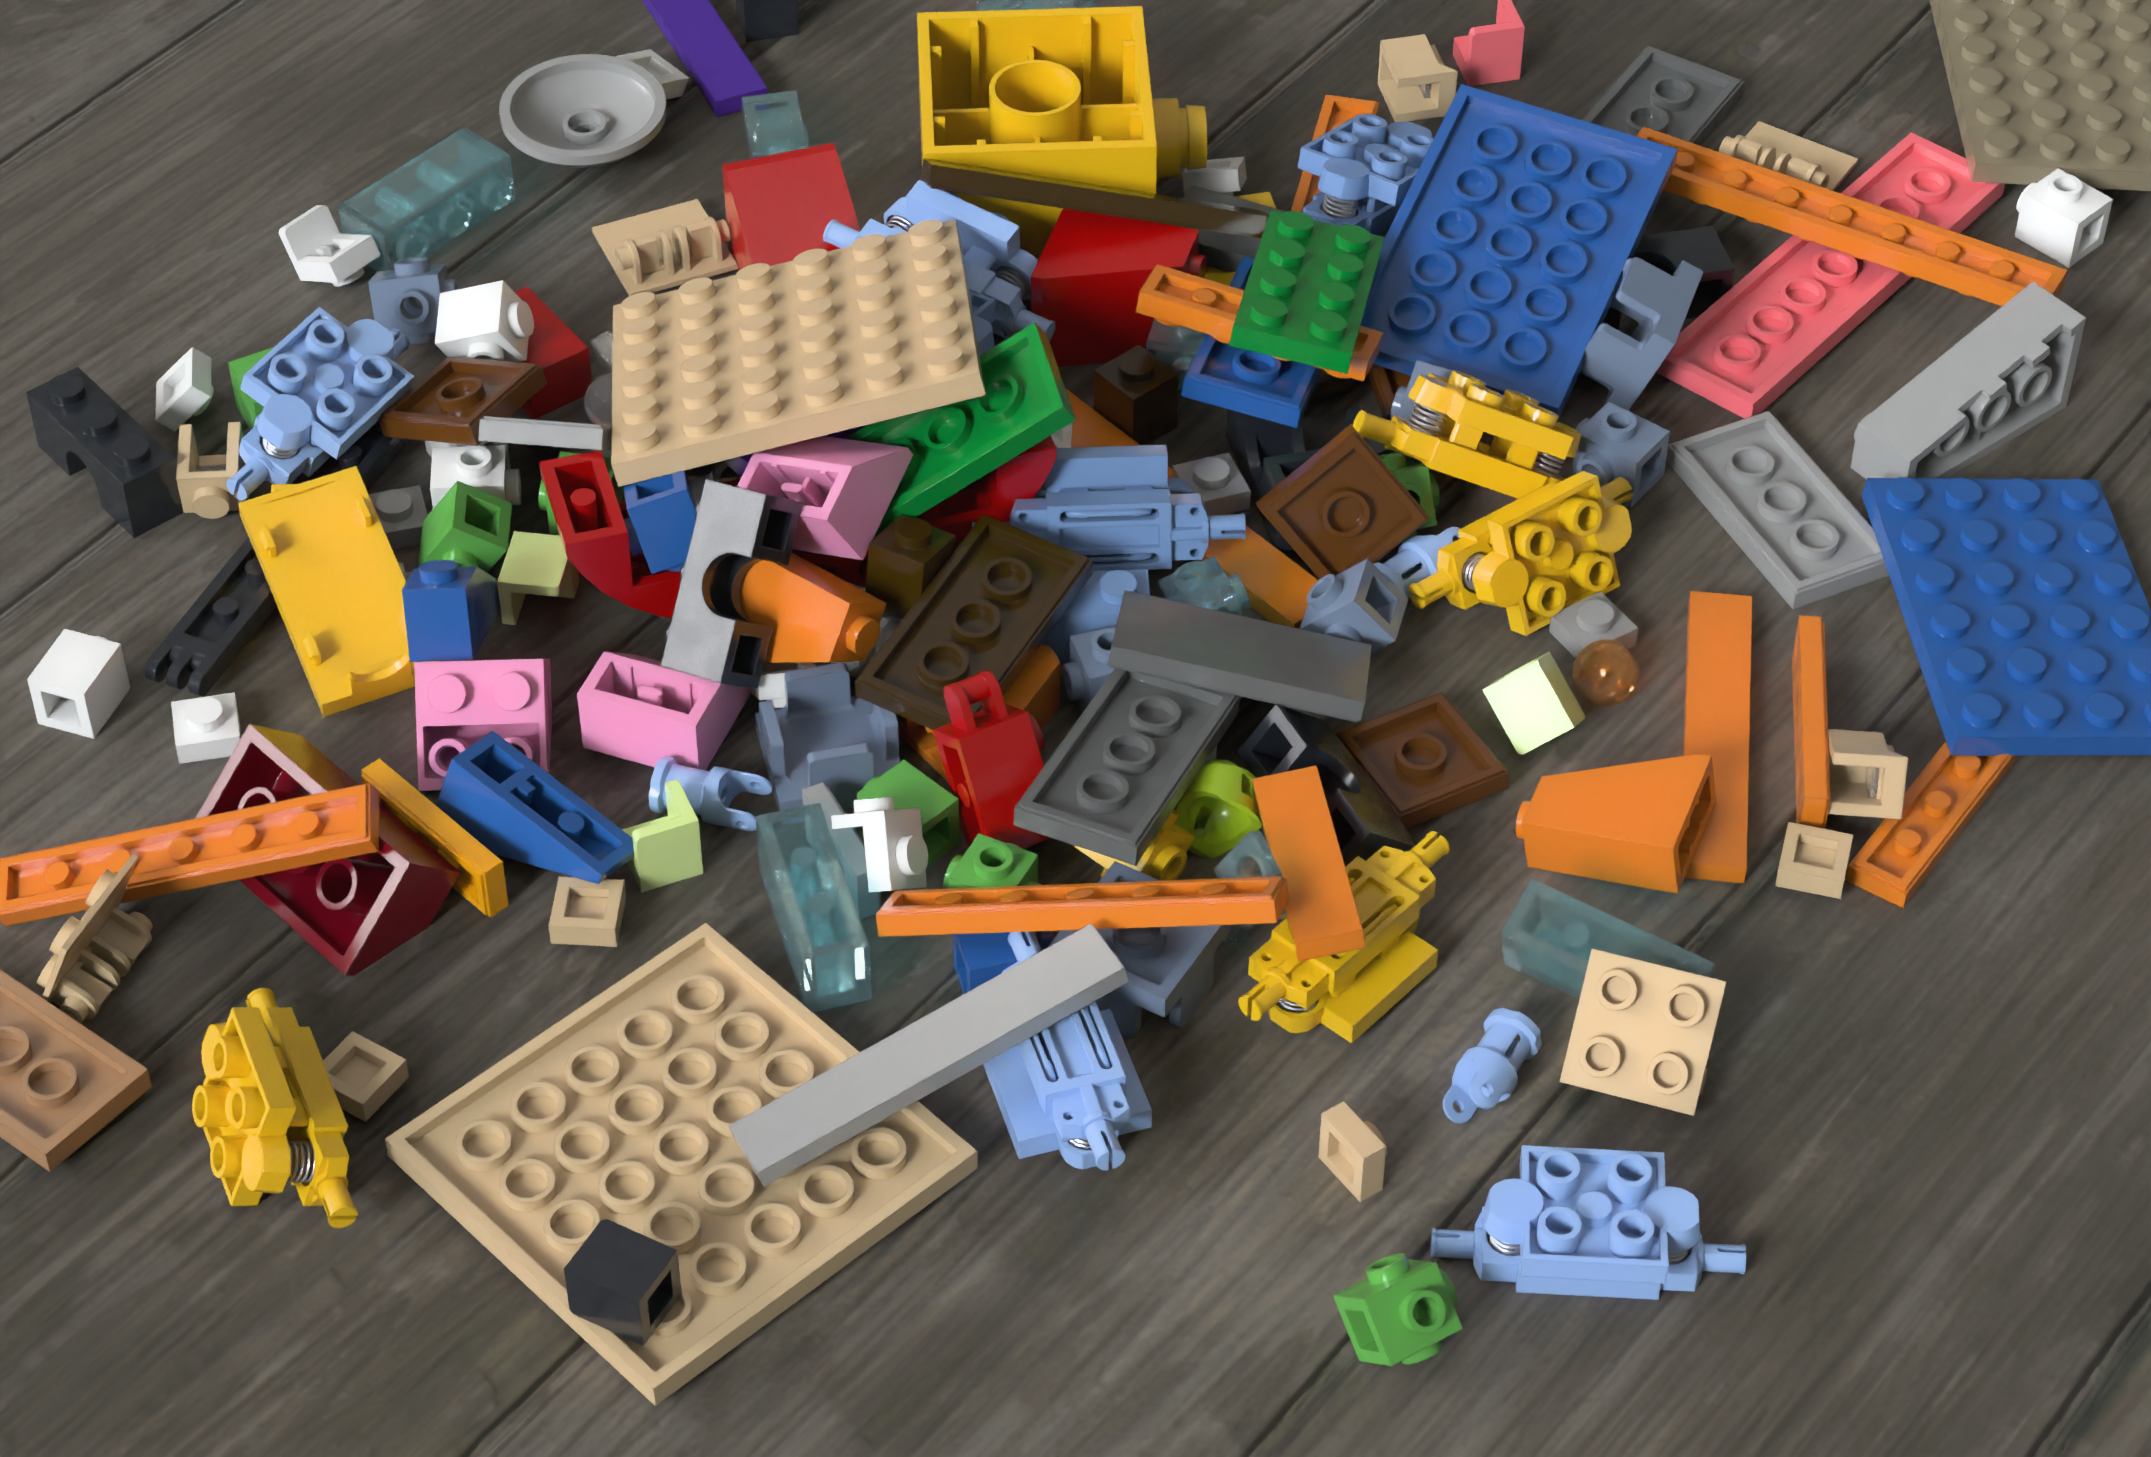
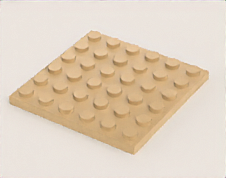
(792, 351)
(630, 1124)

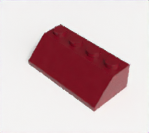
(346, 906)

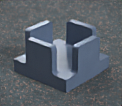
(1660, 307)
(824, 737)
(1165, 966)

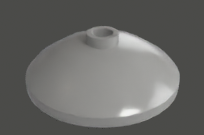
(583, 110)

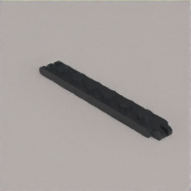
(240, 596)

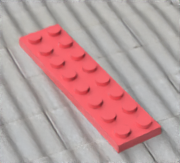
(1812, 295)

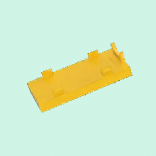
(334, 587)

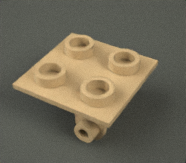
(1790, 155)
(666, 247)
(96, 949)
(1643, 1032)

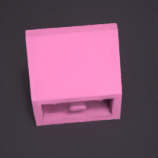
(841, 488)
(469, 700)
(651, 711)

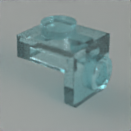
(774, 123)

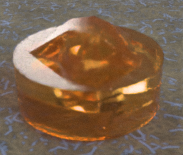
(1606, 672)

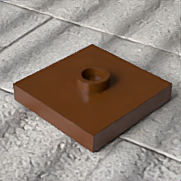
(457, 395)
(1342, 506)
(1425, 759)

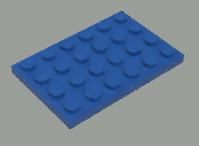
(1512, 244)
(2019, 612)

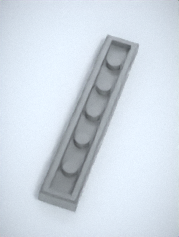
(928, 1054)

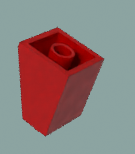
(784, 203)
(1093, 281)

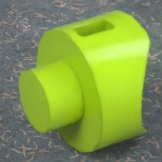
(1221, 805)

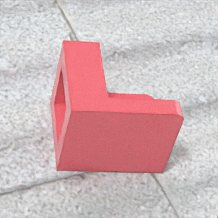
(1493, 50)

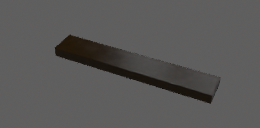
(1093, 198)

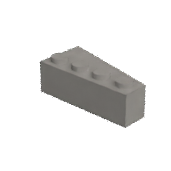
(1977, 393)

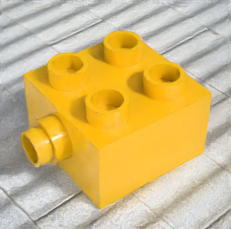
(1052, 100)

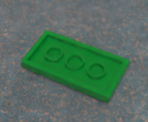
(1307, 291)
(975, 436)

